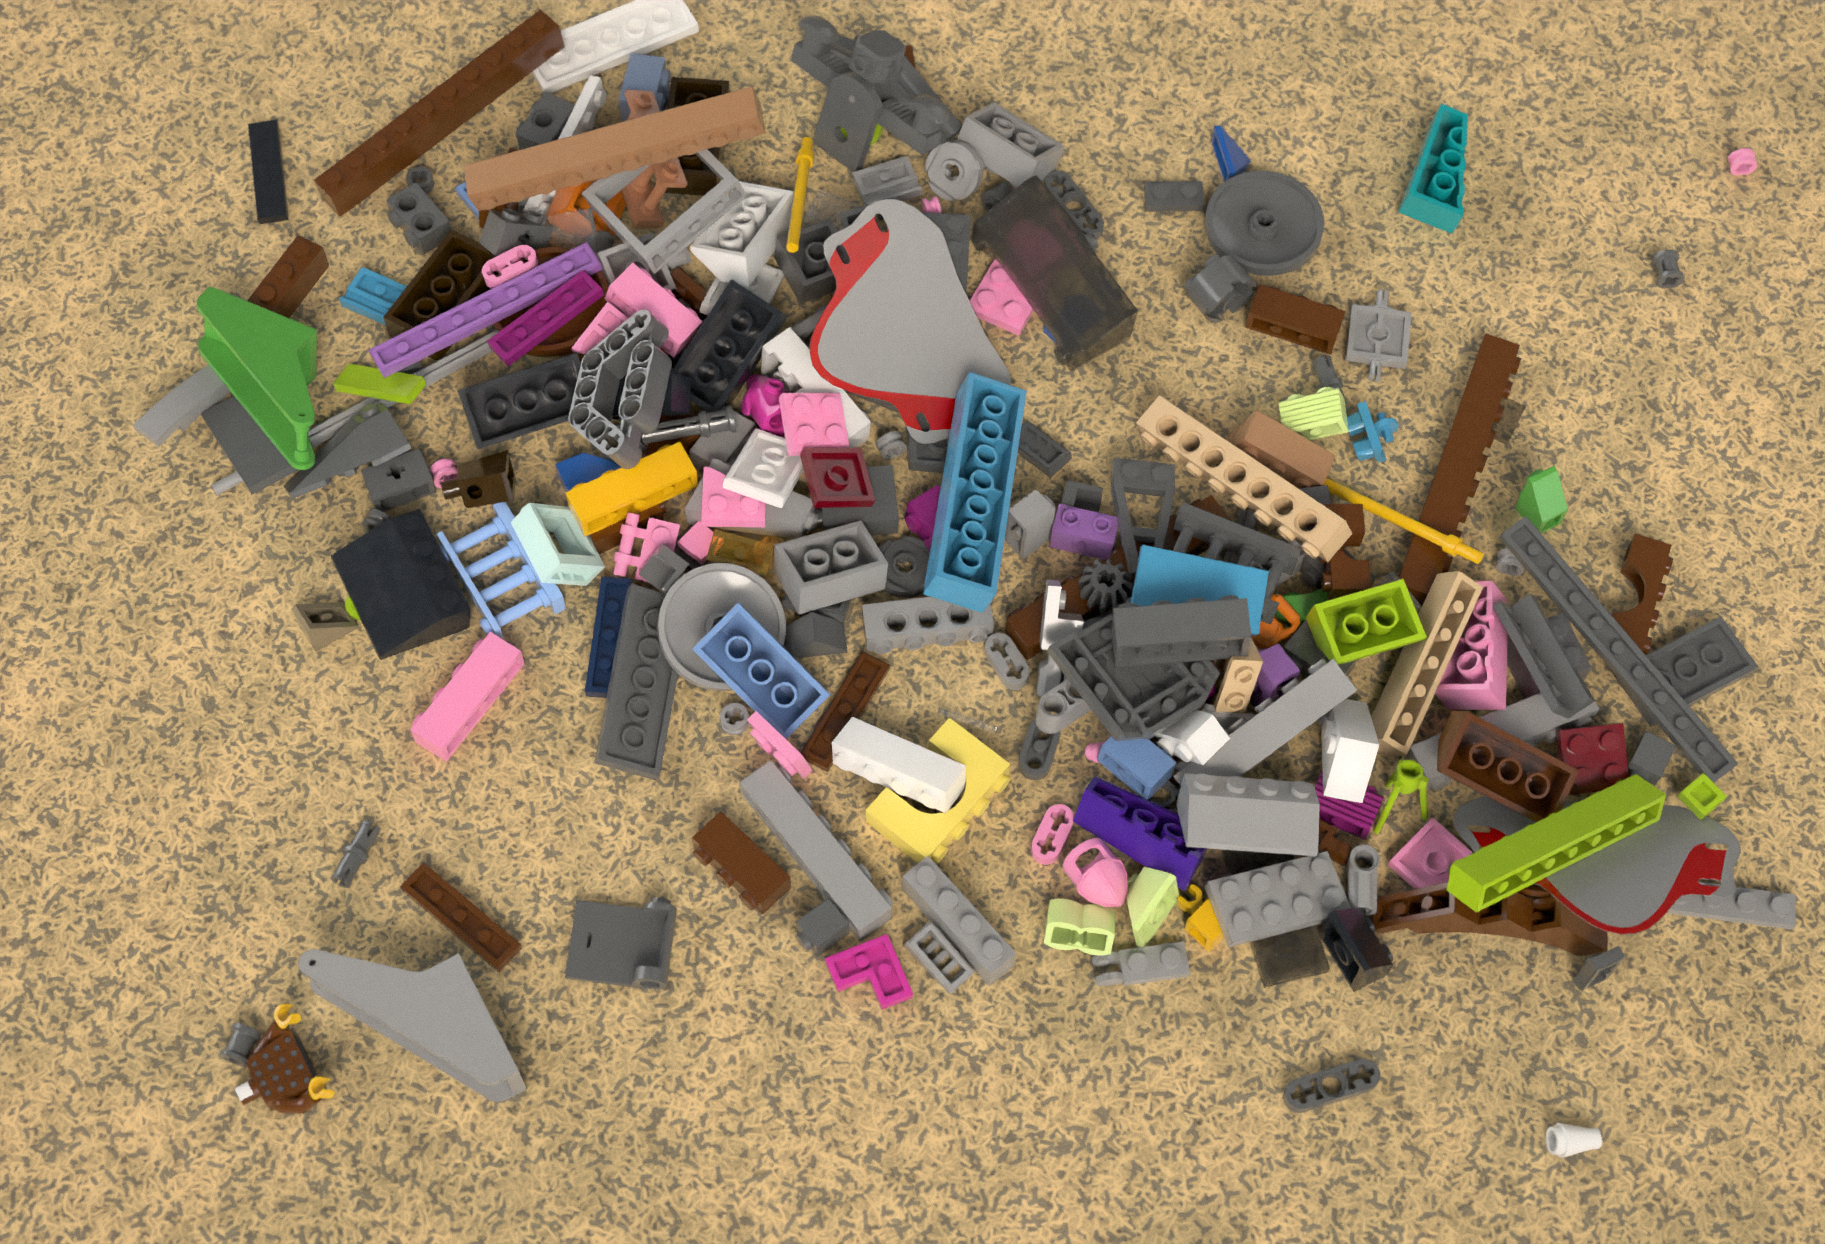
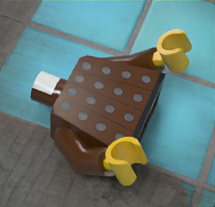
(283, 1069)

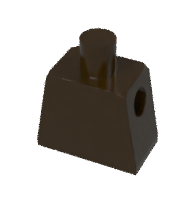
(483, 481)

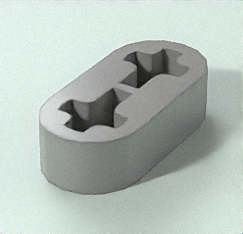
(1013, 658)

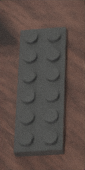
(638, 691)

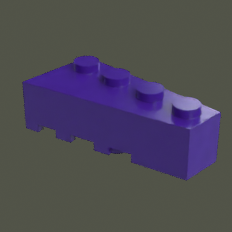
(1138, 830)

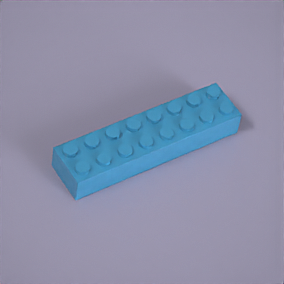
(975, 493)

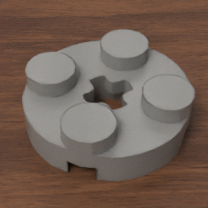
(969, 165)

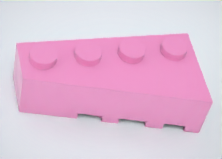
(1479, 663)

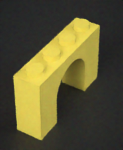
(929, 834)

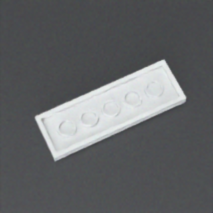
(612, 37)

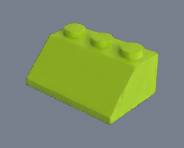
(1365, 623)

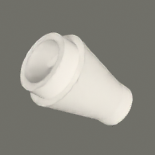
(1570, 1139)

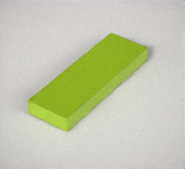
(370, 383)

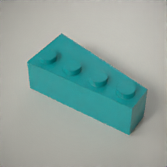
(1437, 178)

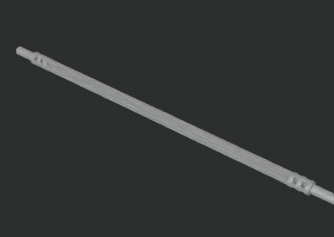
(431, 374)

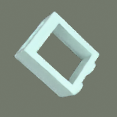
(580, 558)

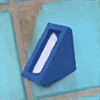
(1229, 155)

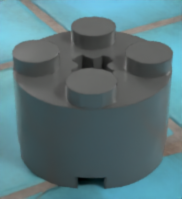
(1220, 287)

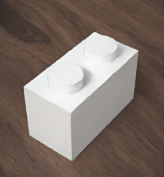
(1193, 737)

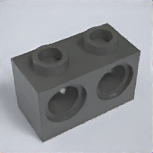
(422, 216)

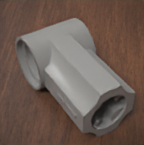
(1362, 882)

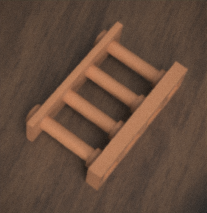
(639, 195)

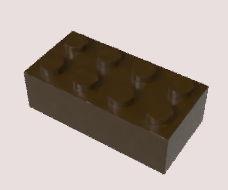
(698, 175)
(442, 283)

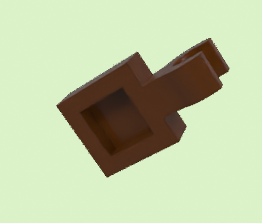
(1337, 850)

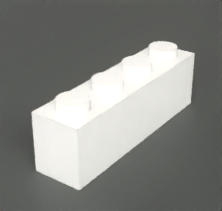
(899, 765)

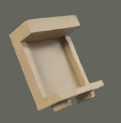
(1237, 680)

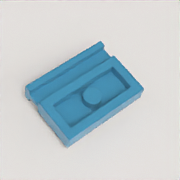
(371, 294)

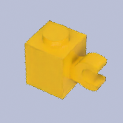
(1203, 922)

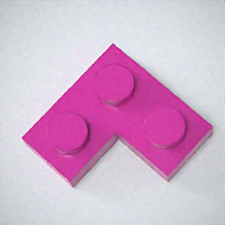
(872, 962)

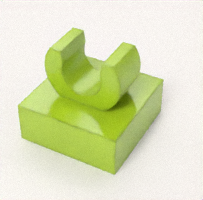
(1702, 796)

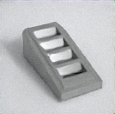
(948, 950)

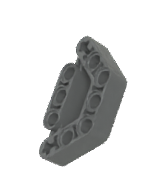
(628, 351)

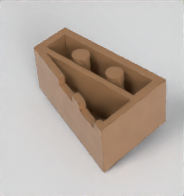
(1283, 450)

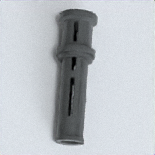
(704, 424)

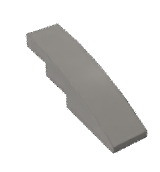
(182, 406)

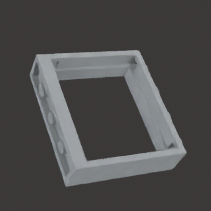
(684, 228)

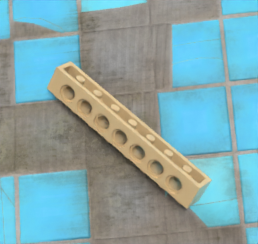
(1330, 529)

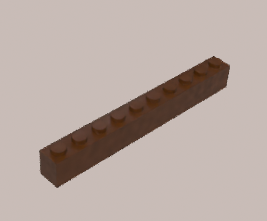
(439, 113)
(1461, 461)

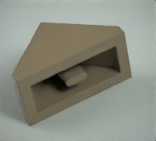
(324, 622)

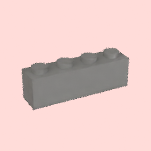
(958, 921)

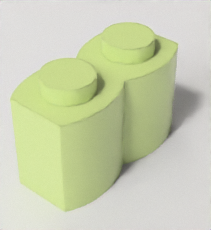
(1080, 926)

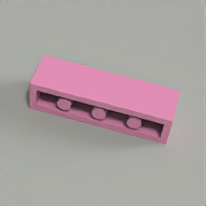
(467, 696)

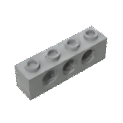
(914, 636)

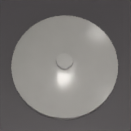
(699, 603)

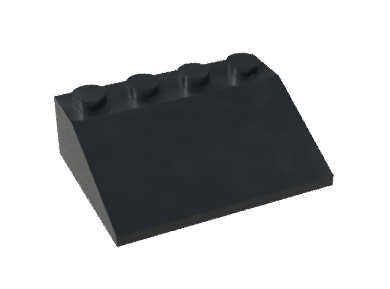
(402, 585)

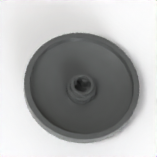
(1265, 222)

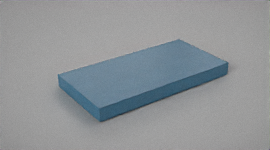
(1182, 576)

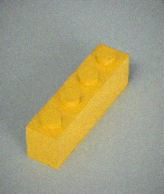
(631, 490)

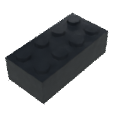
(728, 346)
(520, 401)

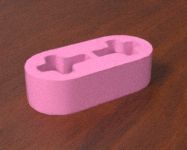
(509, 265)
(1059, 837)

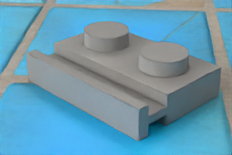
(886, 181)

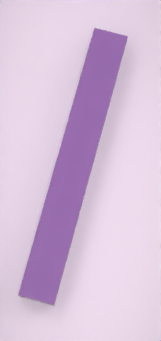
(482, 310)

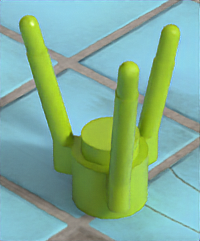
(1406, 779)

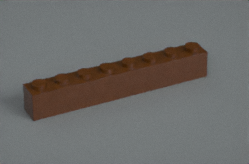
(1025, 624)

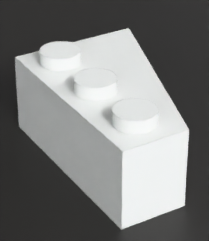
(1347, 750)

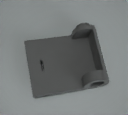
(625, 944)

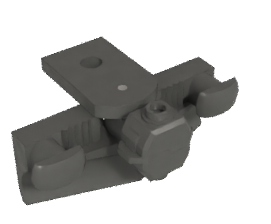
(867, 86)

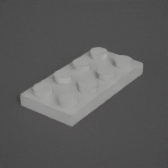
(1276, 898)

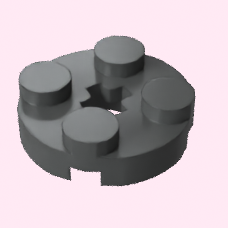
(899, 551)

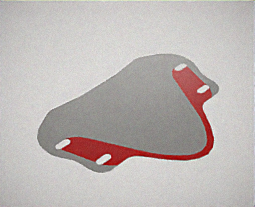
(901, 320)
(1633, 879)

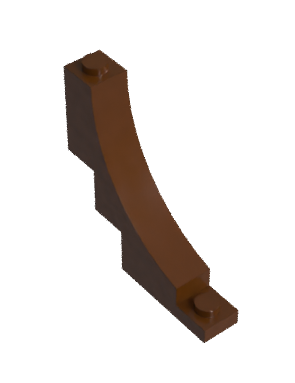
(1516, 916)

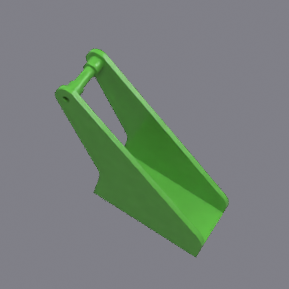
(265, 366)

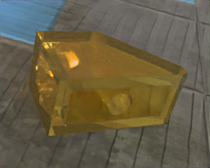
(742, 552)

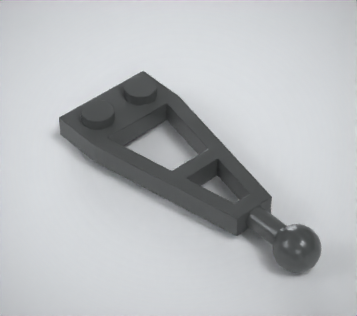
(1144, 479)

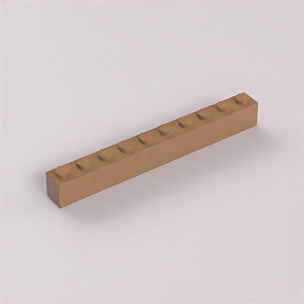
(614, 149)

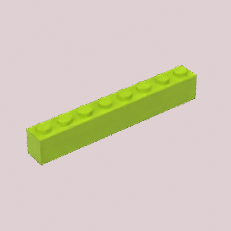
(1555, 842)

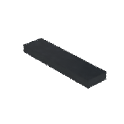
(268, 172)

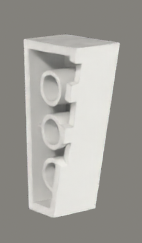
(790, 362)

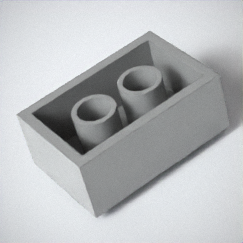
(1010, 144)
(830, 567)

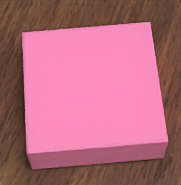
(697, 542)

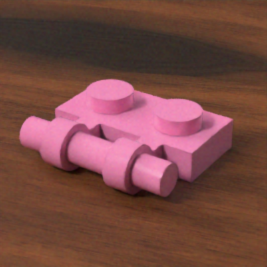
(656, 533)

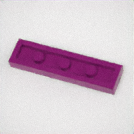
(545, 318)

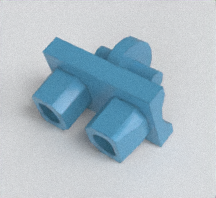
(1371, 445)

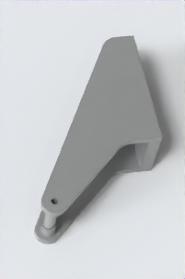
(426, 1012)

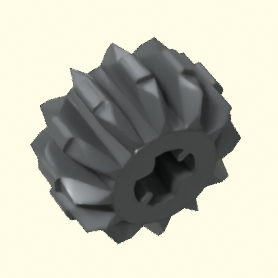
(1105, 585)

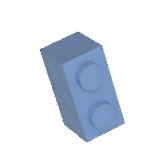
(1138, 764)

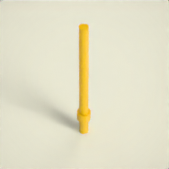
(804, 161)
(1450, 544)

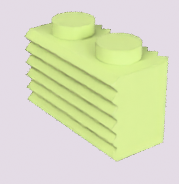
(1315, 414)

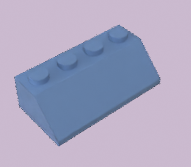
(761, 670)

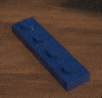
(605, 634)

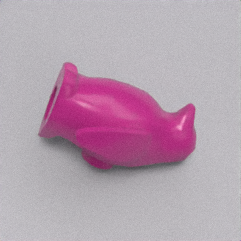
(763, 403)

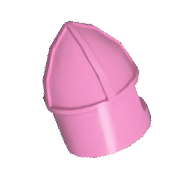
(1103, 879)

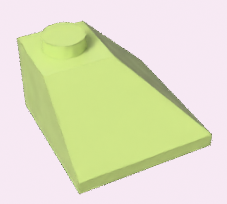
(1150, 901)

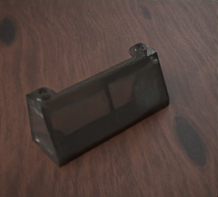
(1056, 273)

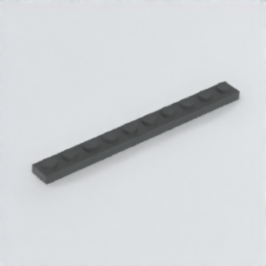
(1618, 650)

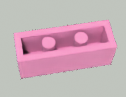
(638, 291)

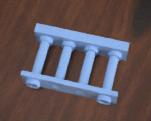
(546, 595)

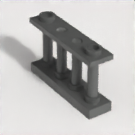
(1240, 540)

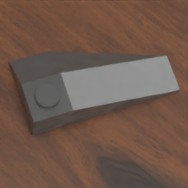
(364, 439)

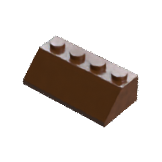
(1503, 767)

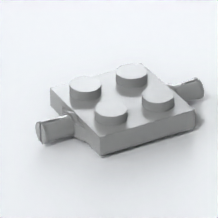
(1378, 336)

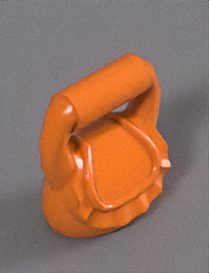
(1273, 633)

